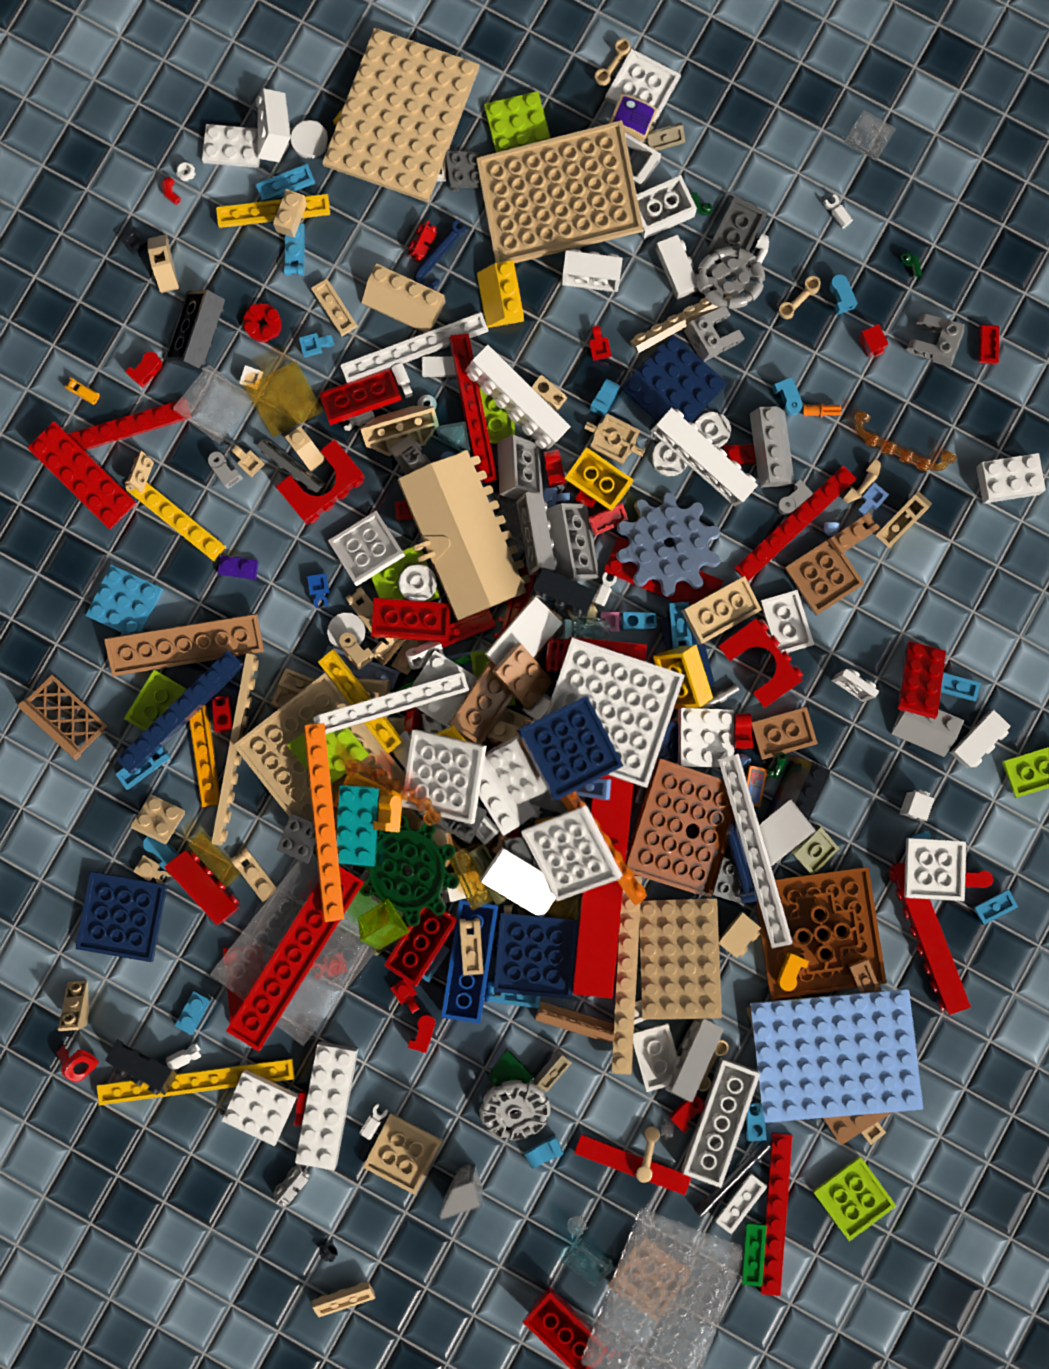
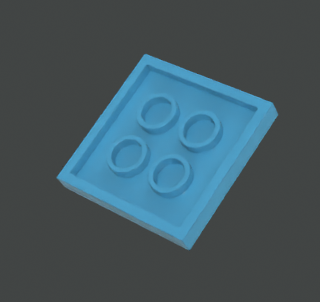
(124, 601)

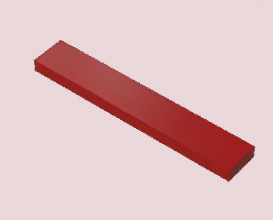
(629, 1163)

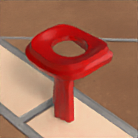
(69, 1062)

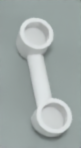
(762, 244)

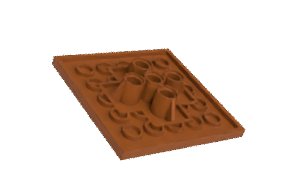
(844, 901)

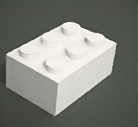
(665, 206)
(592, 270)
(1010, 478)
(517, 770)

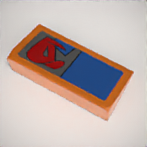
(756, 780)

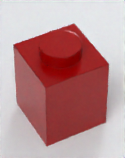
(873, 341)

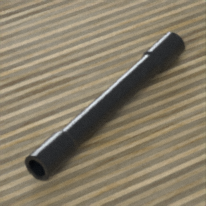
(709, 1201)

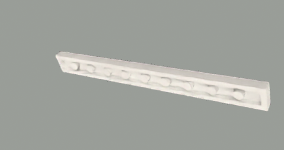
(755, 851)

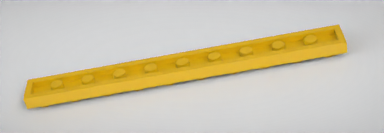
(196, 1081)

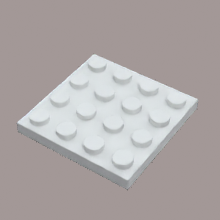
(446, 773)
(571, 853)

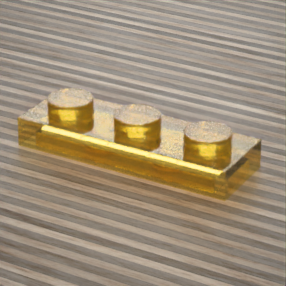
(214, 859)

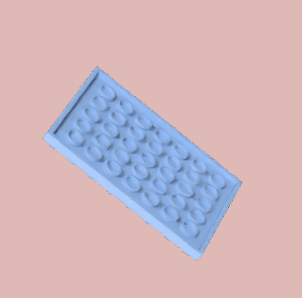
(836, 1055)

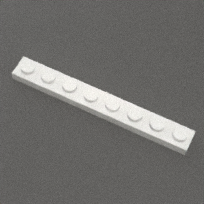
(412, 348)
(393, 702)

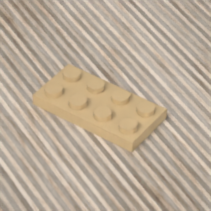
(721, 610)

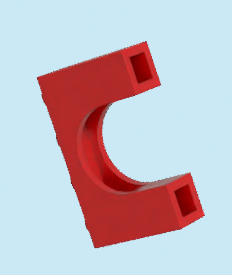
(310, 506)
(756, 635)

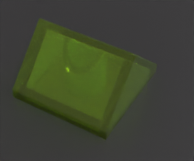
(381, 925)

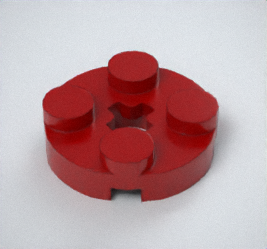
(268, 331)

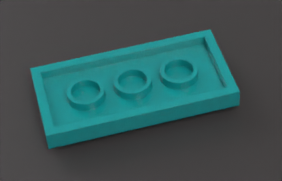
(355, 831)

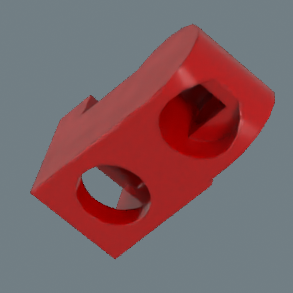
(146, 369)
(554, 468)
(222, 714)
(743, 731)
(978, 879)
(426, 1027)
(686, 1111)

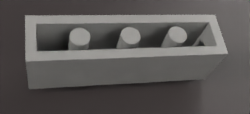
(694, 1059)

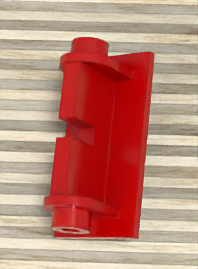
(424, 234)

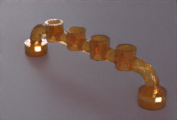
(906, 455)
(431, 816)

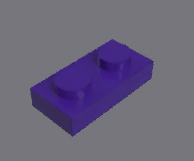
(238, 567)

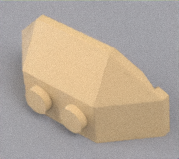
(393, 427)

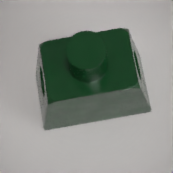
(507, 1069)

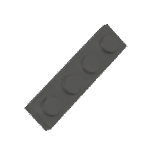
(287, 462)

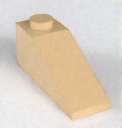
(903, 519)

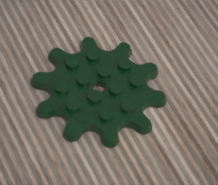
(427, 862)

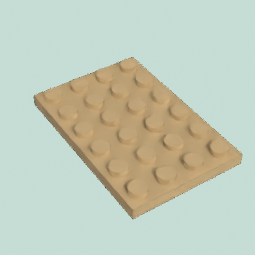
(680, 959)

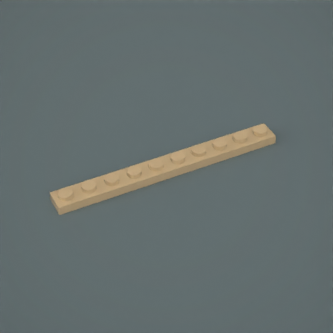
(234, 758)
(626, 985)

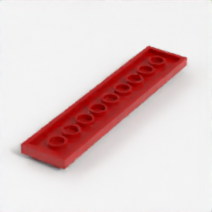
(289, 966)

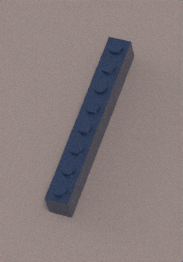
(180, 712)

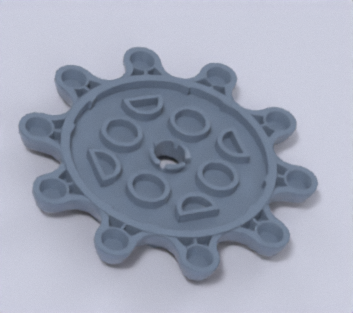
(668, 563)

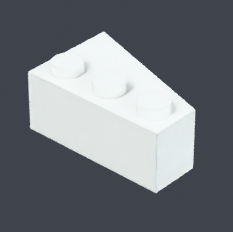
(272, 125)

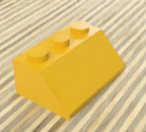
(500, 294)
(599, 479)
(695, 686)

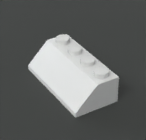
(500, 802)

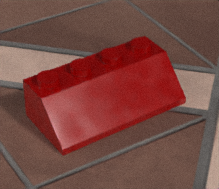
(203, 887)
(420, 945)
(559, 1328)

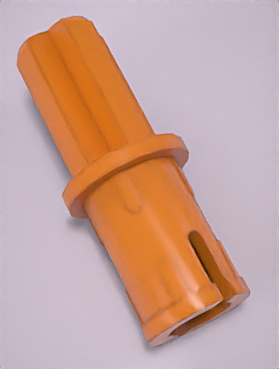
(820, 409)

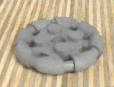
(730, 267)
(515, 1100)

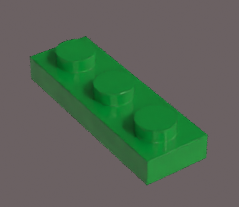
(754, 1254)

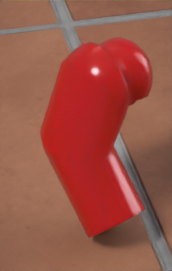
(167, 190)

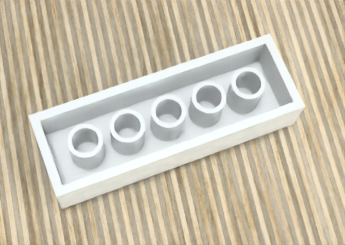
(517, 398)
(704, 457)
(326, 1105)
(720, 1122)

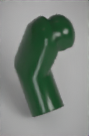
(703, 209)
(913, 262)
(778, 767)

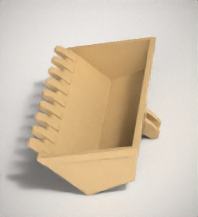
(463, 534)

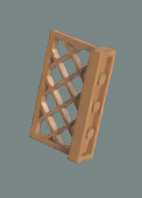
(54, 731)
(575, 1021)

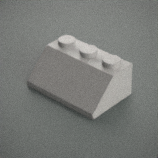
(519, 467)
(929, 733)

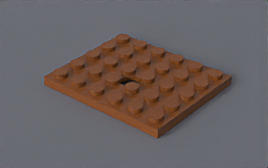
(660, 841)

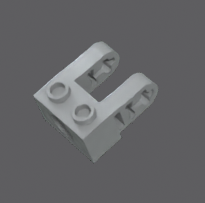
(705, 338)
(947, 345)
(409, 455)

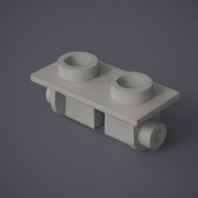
(284, 1191)

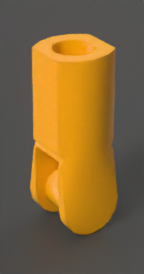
(83, 391)

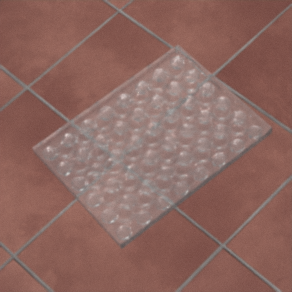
(331, 972)
(664, 1297)

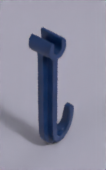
(437, 253)
(748, 892)

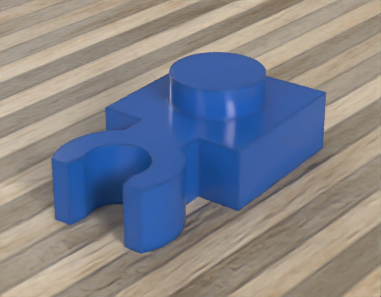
(319, 586)

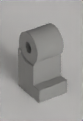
(220, 467)
(798, 497)

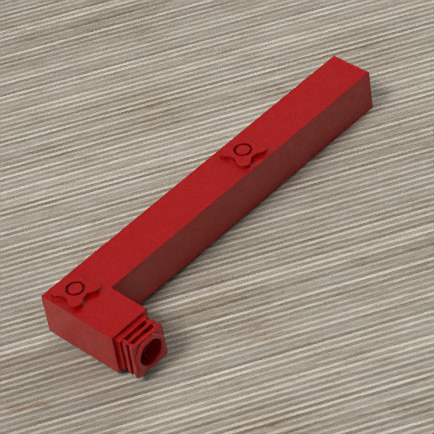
(601, 905)

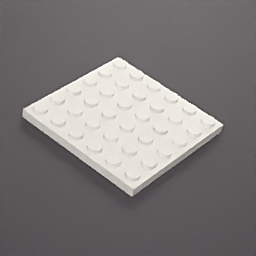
(629, 698)

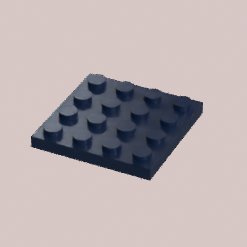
(674, 380)
(570, 748)
(121, 917)
(536, 955)

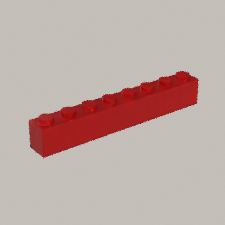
(931, 946)

